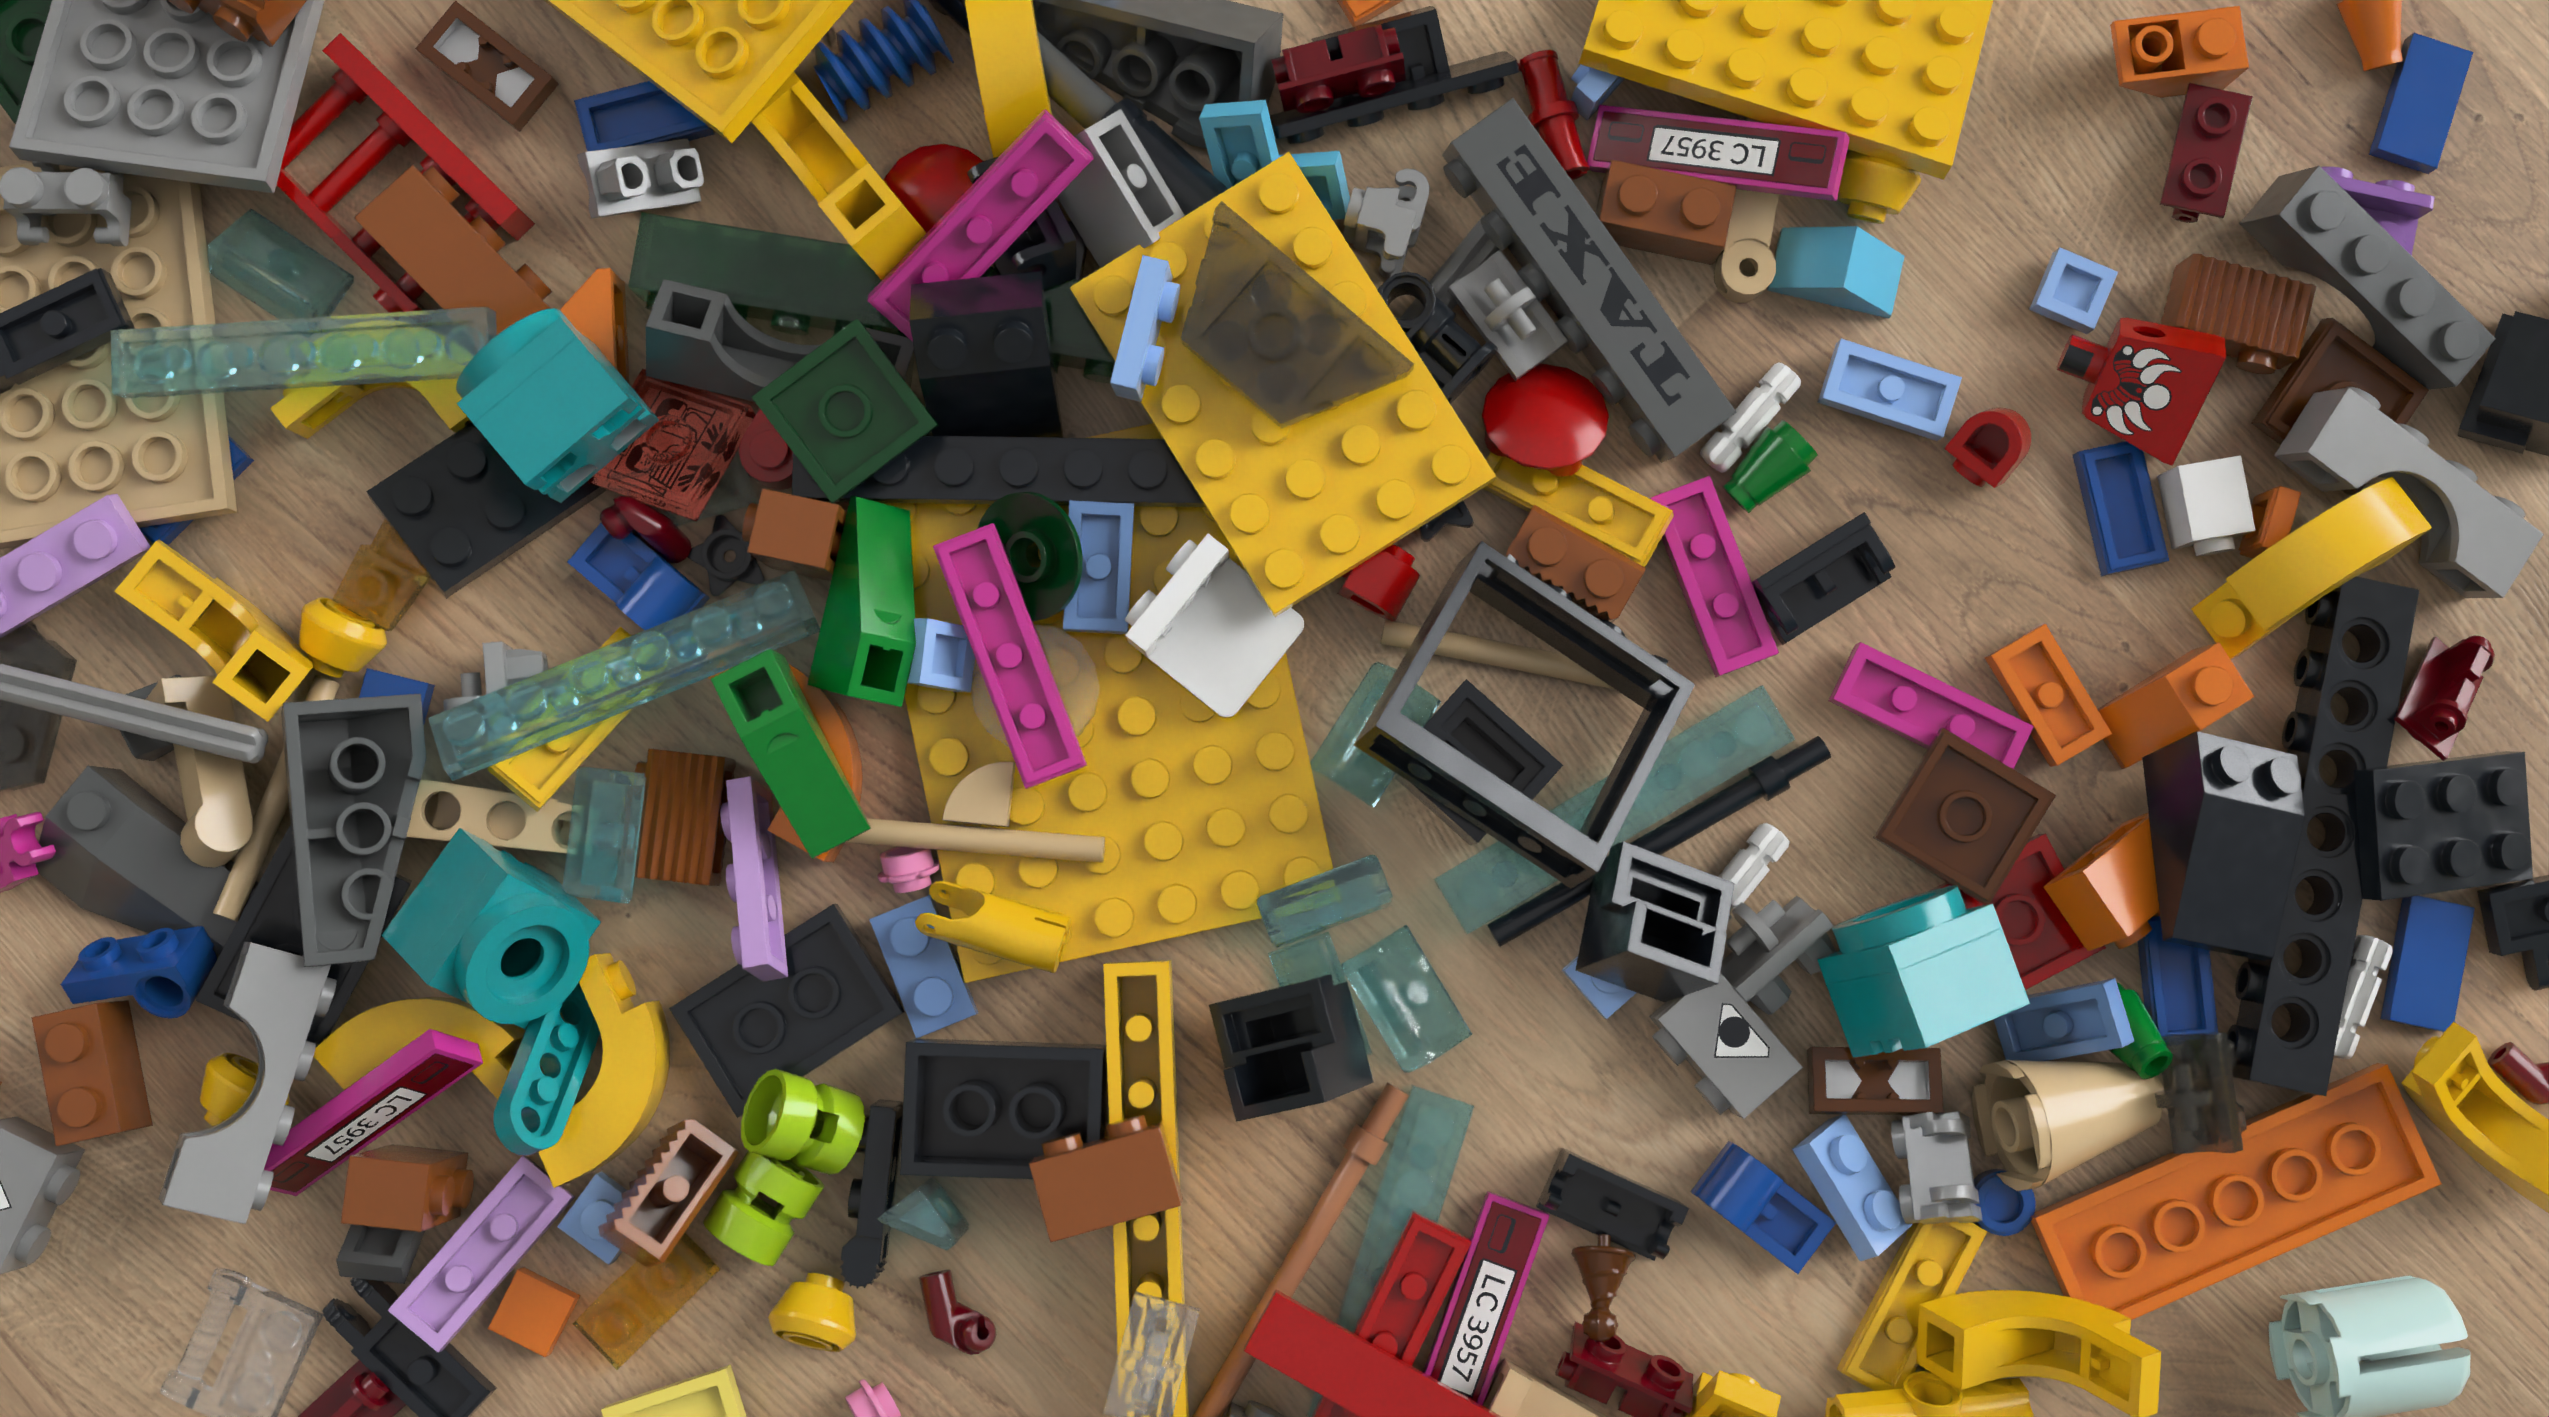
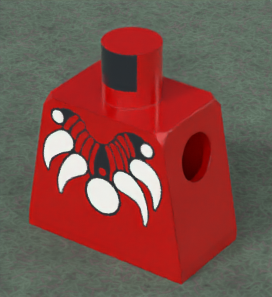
(2146, 382)

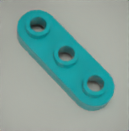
(536, 1104)

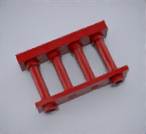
(398, 125)

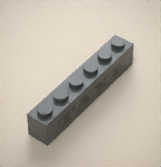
(1586, 282)

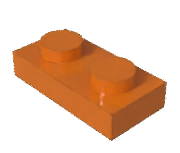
(2048, 695)

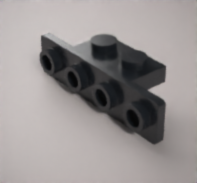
(1425, 71)

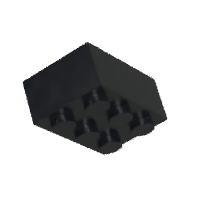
(994, 1103)

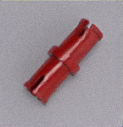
(1552, 111)

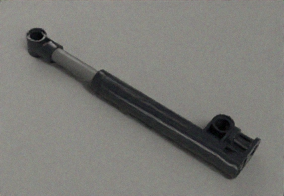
(1442, 344)

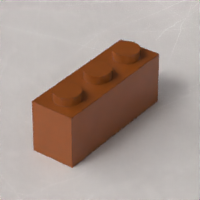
(448, 254)

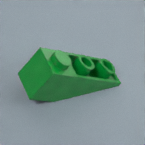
(870, 608)
(791, 751)

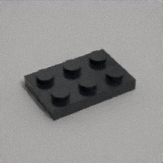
(467, 509)
(2443, 825)
(274, 922)
(789, 1022)

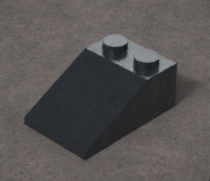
(986, 356)
(2223, 841)

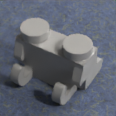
(53, 192)
(1388, 219)
(1938, 1168)

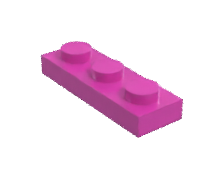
(1714, 579)
(1920, 705)

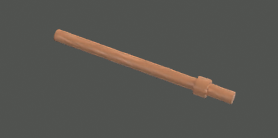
(1364, 1147)

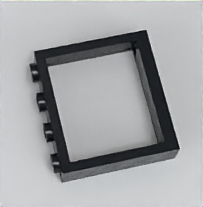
(1479, 794)

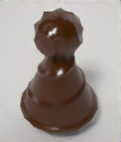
(1602, 1273)

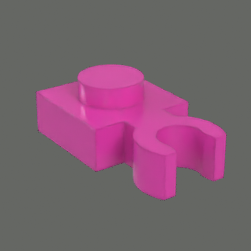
(20, 849)

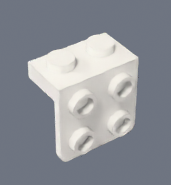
(1211, 627)

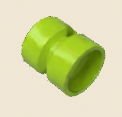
(802, 1122)
(752, 1224)

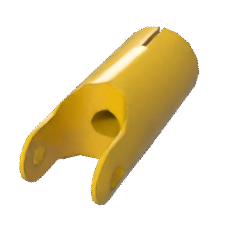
(998, 927)

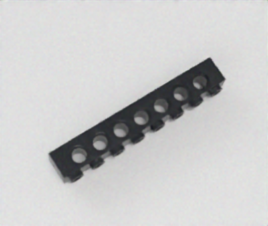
(2382, 622)

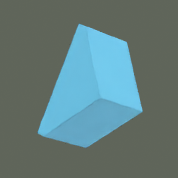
(1838, 268)

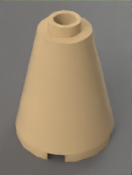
(2058, 1114)

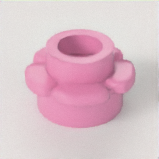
(907, 868)
(872, 1401)

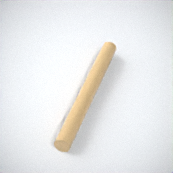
(1494, 654)
(265, 825)
(983, 840)

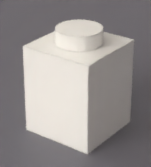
(2206, 505)

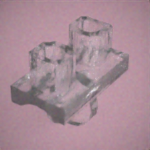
(1151, 1358)

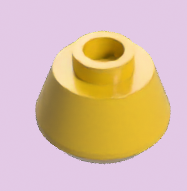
(1875, 187)
(338, 637)
(227, 1086)
(815, 1314)

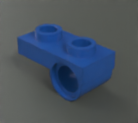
(636, 578)
(157, 968)
(1763, 1206)

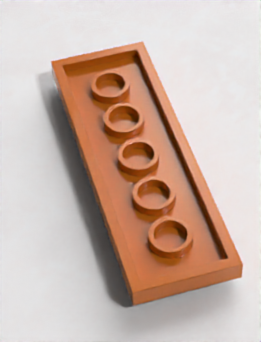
(2219, 1213)

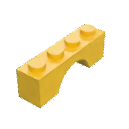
(838, 177)

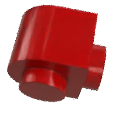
(1990, 446)
(766, 454)
(1382, 582)

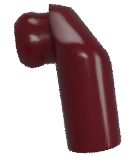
(653, 526)
(2522, 1073)
(952, 1321)

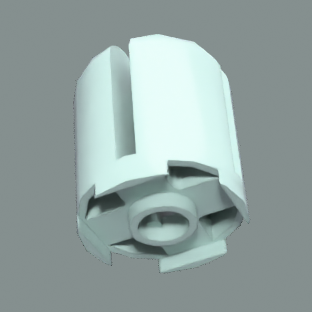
(2370, 1348)

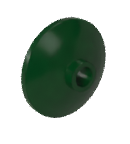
(1035, 522)

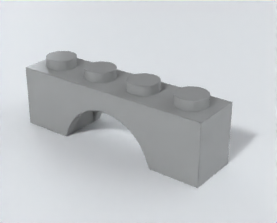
(2474, 538)
(223, 1166)

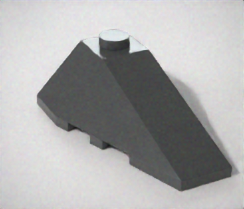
(1169, 52)
(350, 808)
(126, 858)

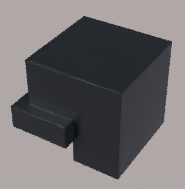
(2513, 388)
(1494, 742)
(1655, 925)
(1290, 1047)

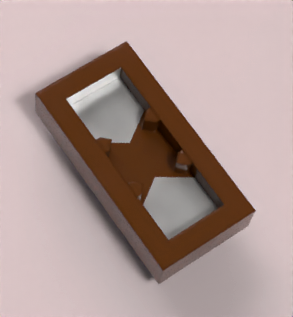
(487, 66)
(1876, 1083)

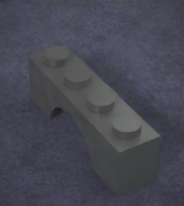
(2324, 232)
(707, 345)

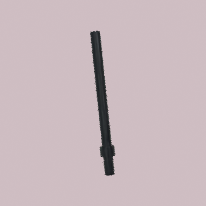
(1765, 780)

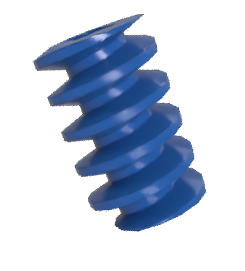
(879, 56)

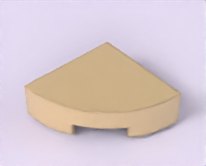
(983, 796)

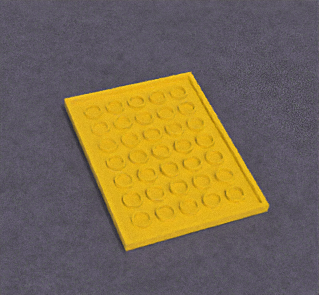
(1188, 801)

